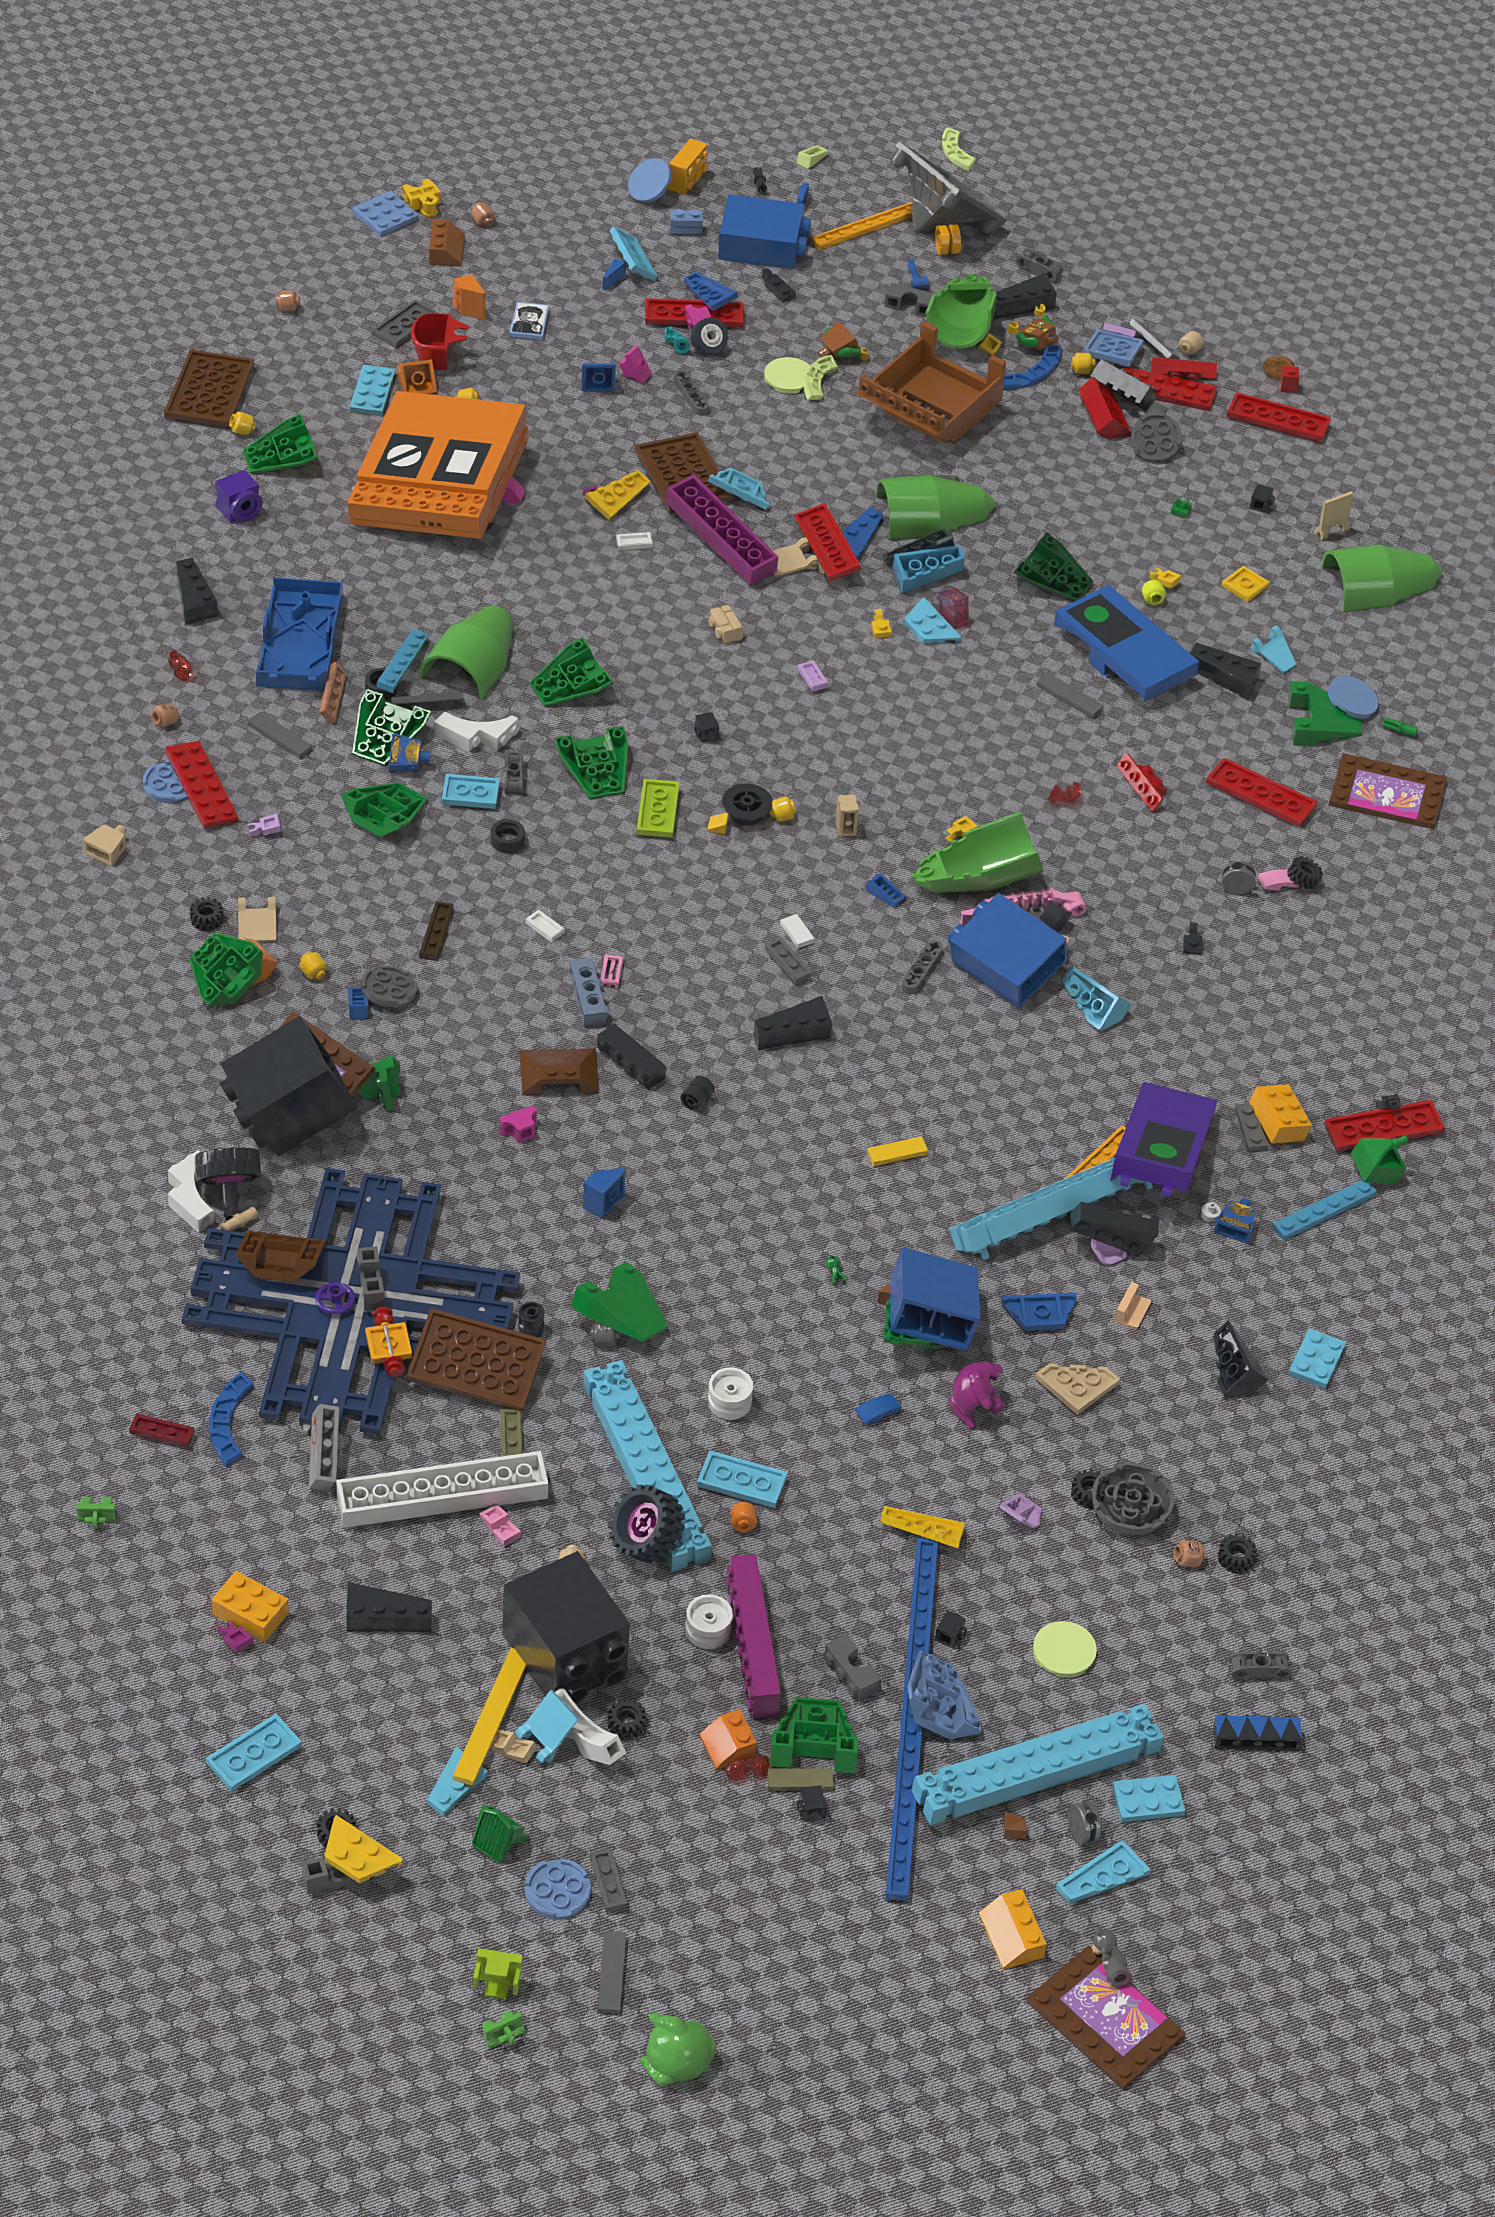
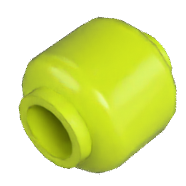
(1153, 592)

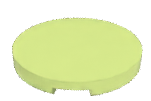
(786, 374)
(1064, 1649)

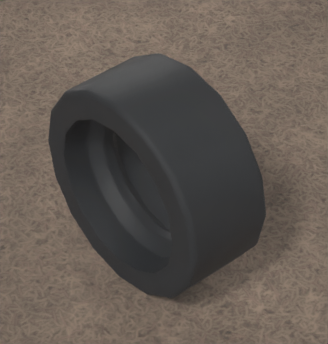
(373, 676)
(511, 826)

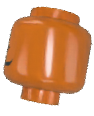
(743, 1517)

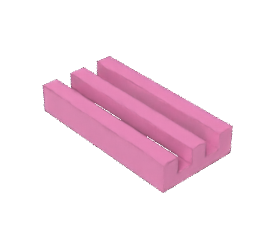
(609, 981)

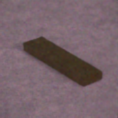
(436, 931)

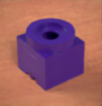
(238, 497)

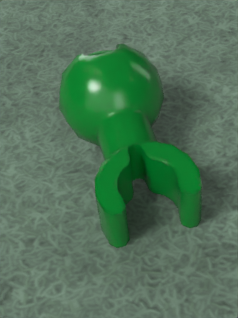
(833, 1263)

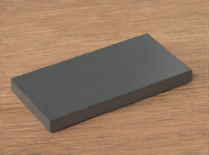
(398, 327)

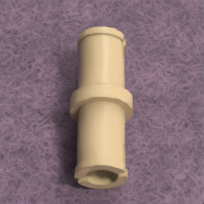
(240, 1220)

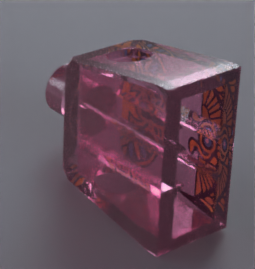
(954, 607)

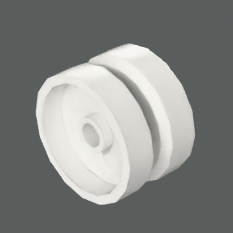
(730, 1393)
(708, 1621)

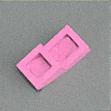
(1275, 880)
(498, 1523)

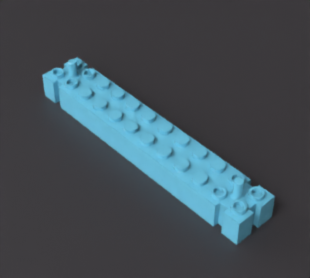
(1037, 1208)
(643, 1453)
(1037, 1764)

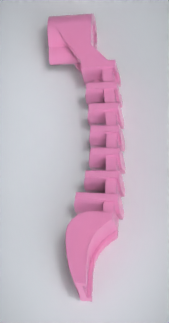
(1072, 901)

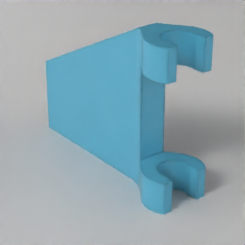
(1275, 651)

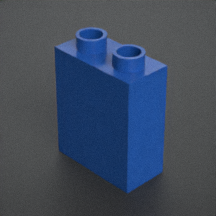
(763, 231)
(1007, 949)
(934, 1299)

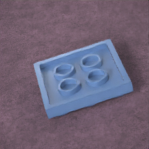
(385, 213)
(1113, 347)

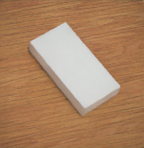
(634, 541)
(545, 926)
(797, 931)

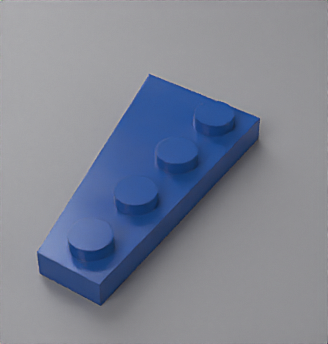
(709, 291)
(862, 529)

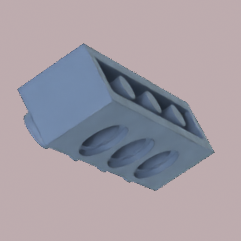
(588, 992)

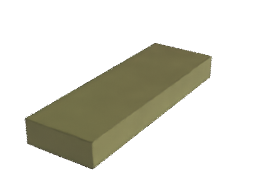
(511, 1432)
(796, 1778)

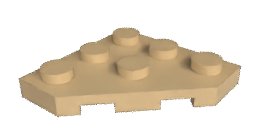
(1077, 1385)

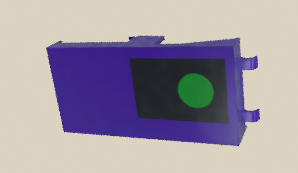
(1164, 1138)

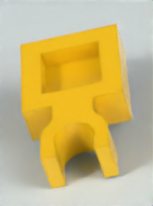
(1168, 578)

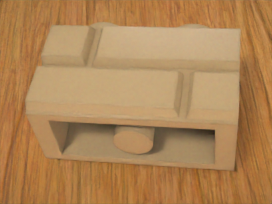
(725, 624)
(847, 815)

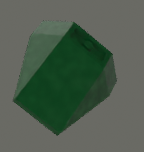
(1054, 570)

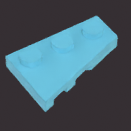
(449, 1792)

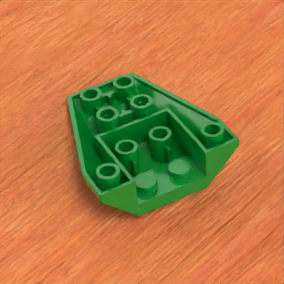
(282, 447)
(570, 675)
(378, 722)
(597, 761)
(225, 968)

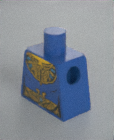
(406, 754)
(1236, 1221)

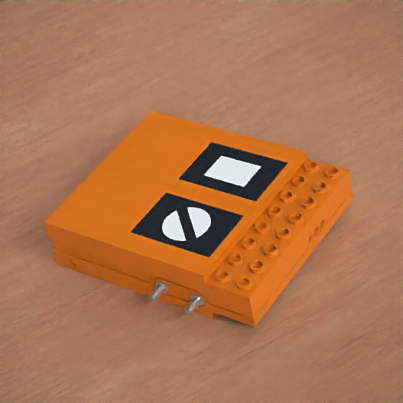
(439, 464)

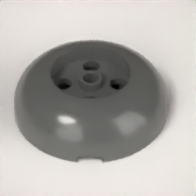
(1135, 1482)

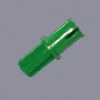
(1400, 727)

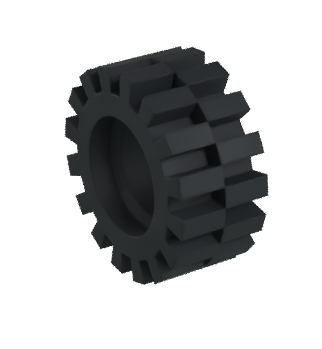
(1305, 872)
(203, 906)
(1086, 1479)
(1241, 1544)
(627, 1729)
(327, 1820)

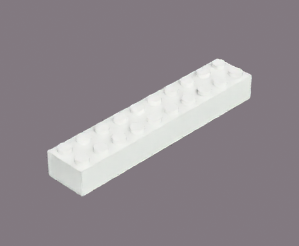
(442, 1489)

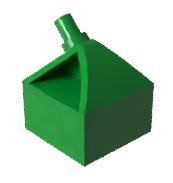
(1379, 1159)

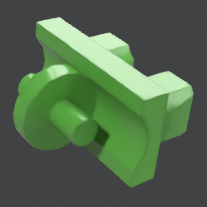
(96, 1513)
(504, 2030)

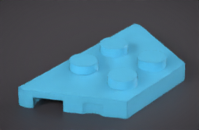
(741, 486)
(929, 624)

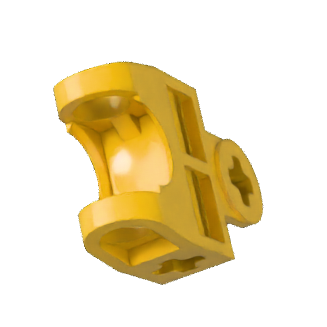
(423, 197)

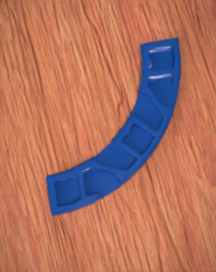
(1036, 373)
(221, 1417)

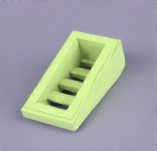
(811, 156)

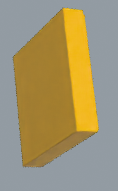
(1245, 584)

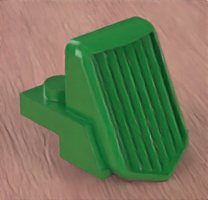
(383, 1082)
(496, 1833)

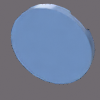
(649, 180)
(1353, 696)
(163, 784)
(557, 1888)

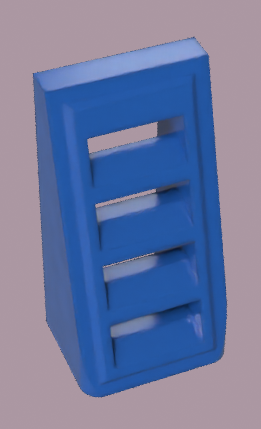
(614, 273)
(884, 883)
(357, 1004)

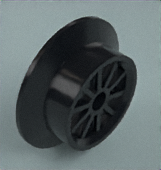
(747, 803)

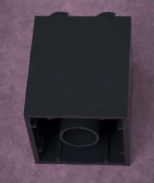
(286, 1087)
(566, 1628)

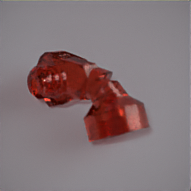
(182, 666)
(1072, 792)
(740, 1767)

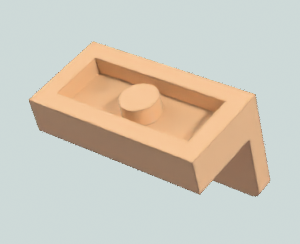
(1132, 1308)

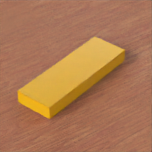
(897, 1151)

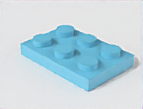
(470, 791)
(1317, 1358)
(1148, 1798)

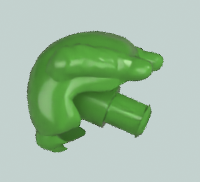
(677, 2050)

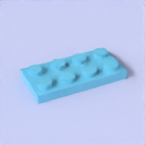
(633, 253)
(372, 390)
(742, 1479)
(253, 1752)

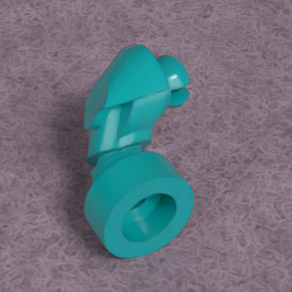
(680, 343)

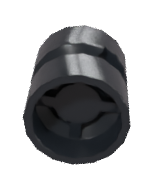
(697, 1093)
(531, 1319)

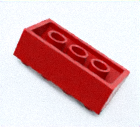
(1104, 409)

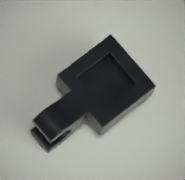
(1192, 943)
(1389, 1101)

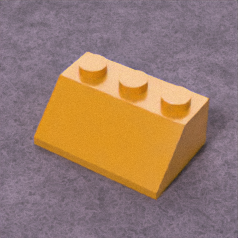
(1013, 1930)

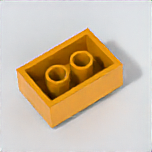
(688, 166)
(1280, 1113)
(250, 1606)

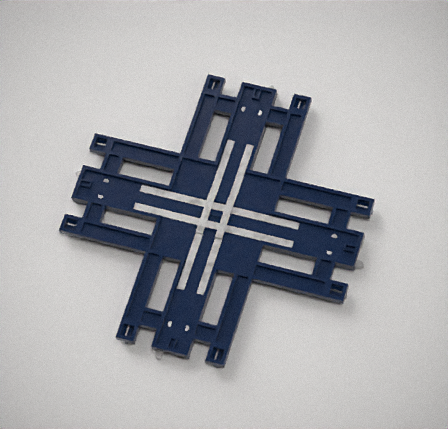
(343, 1334)

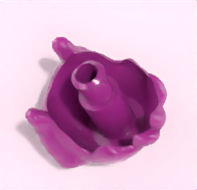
(974, 1388)

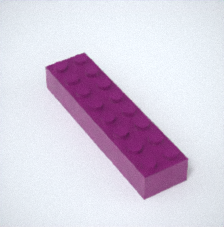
(722, 529)
(753, 1637)

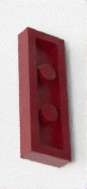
(161, 1430)

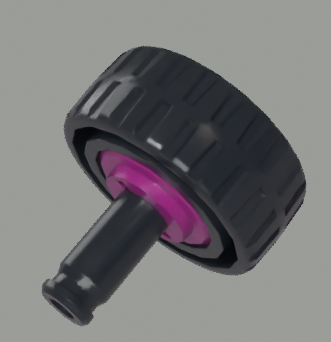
(228, 1168)

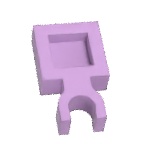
(267, 825)

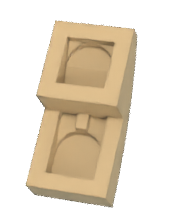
(512, 1747)

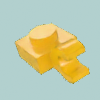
(880, 627)
(960, 827)

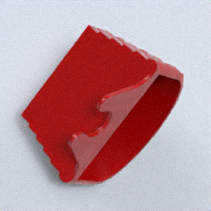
(433, 337)

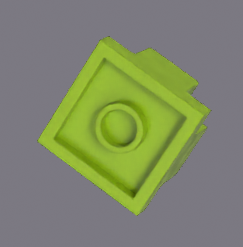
(499, 1971)

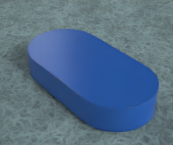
(803, 193)

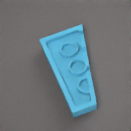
(1106, 1871)

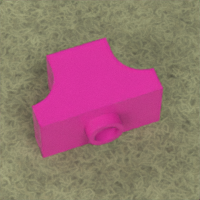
(695, 315)
(635, 365)
(519, 1124)

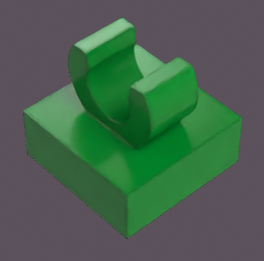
(1181, 508)

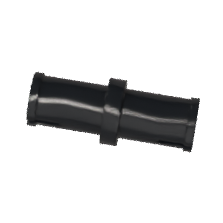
(759, 180)

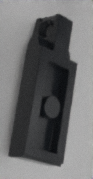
(777, 286)

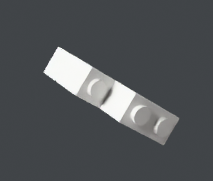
(469, 733)
(184, 1196)
(591, 1739)

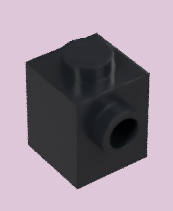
(1262, 498)
(706, 727)
(1055, 915)
(951, 1629)
(811, 1803)

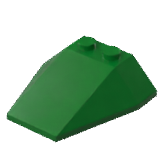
(383, 806)

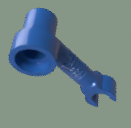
(917, 282)

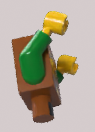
(1036, 334)
(841, 344)

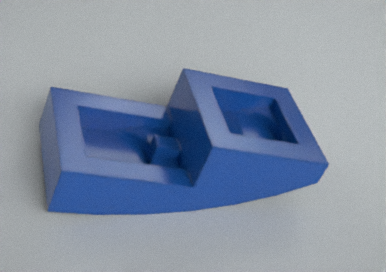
(876, 1408)

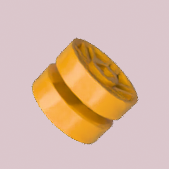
(948, 239)

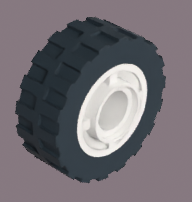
(702, 342)

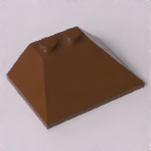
(559, 1067)
(279, 1255)

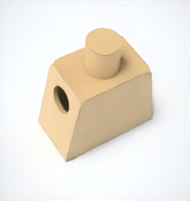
(105, 843)

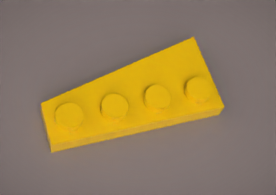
(617, 494)
(931, 1527)

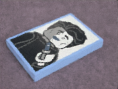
(529, 321)

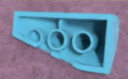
(1098, 1003)

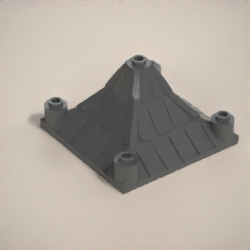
(940, 196)

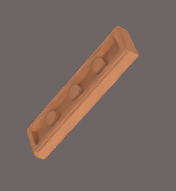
(332, 692)

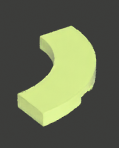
(952, 150)
(815, 373)

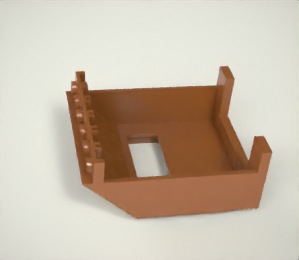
(937, 382)

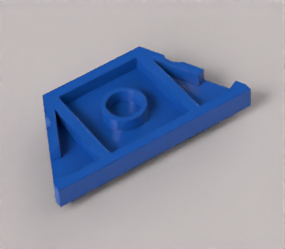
(1040, 1310)

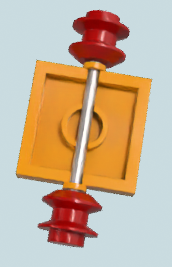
(388, 1342)

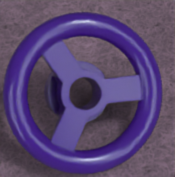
(335, 1291)

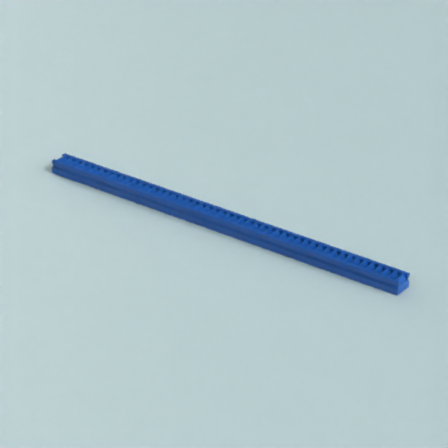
(910, 1732)

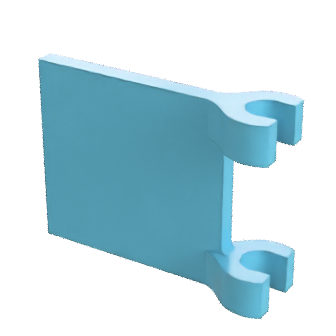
(550, 1724)

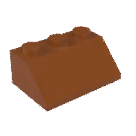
(445, 243)

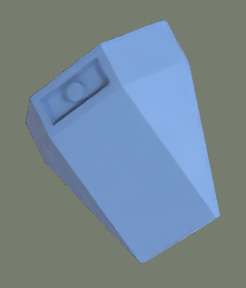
(941, 1699)

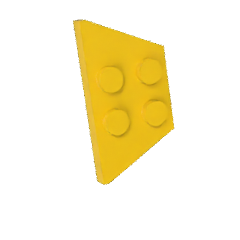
(357, 1853)

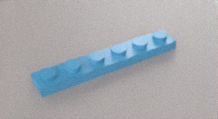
(402, 660)
(1324, 1209)

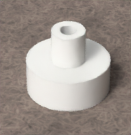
(1210, 1212)

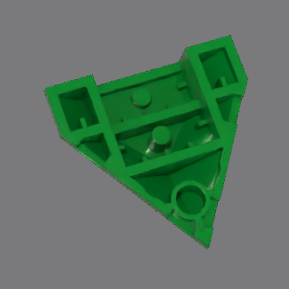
(903, 1340)

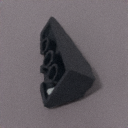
(935, 540)
(1237, 1365)

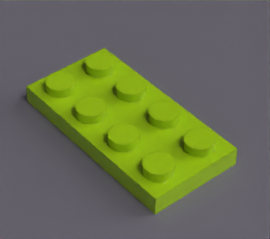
(657, 808)

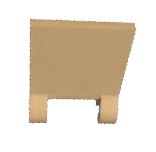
(1335, 512)
(792, 559)
(257, 923)

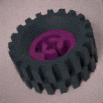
(635, 1517)

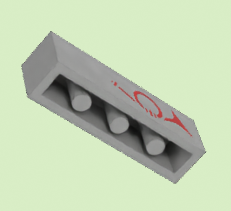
(324, 1447)

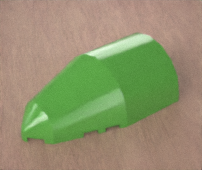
(963, 311)
(930, 503)
(1381, 574)
(478, 645)
(982, 859)

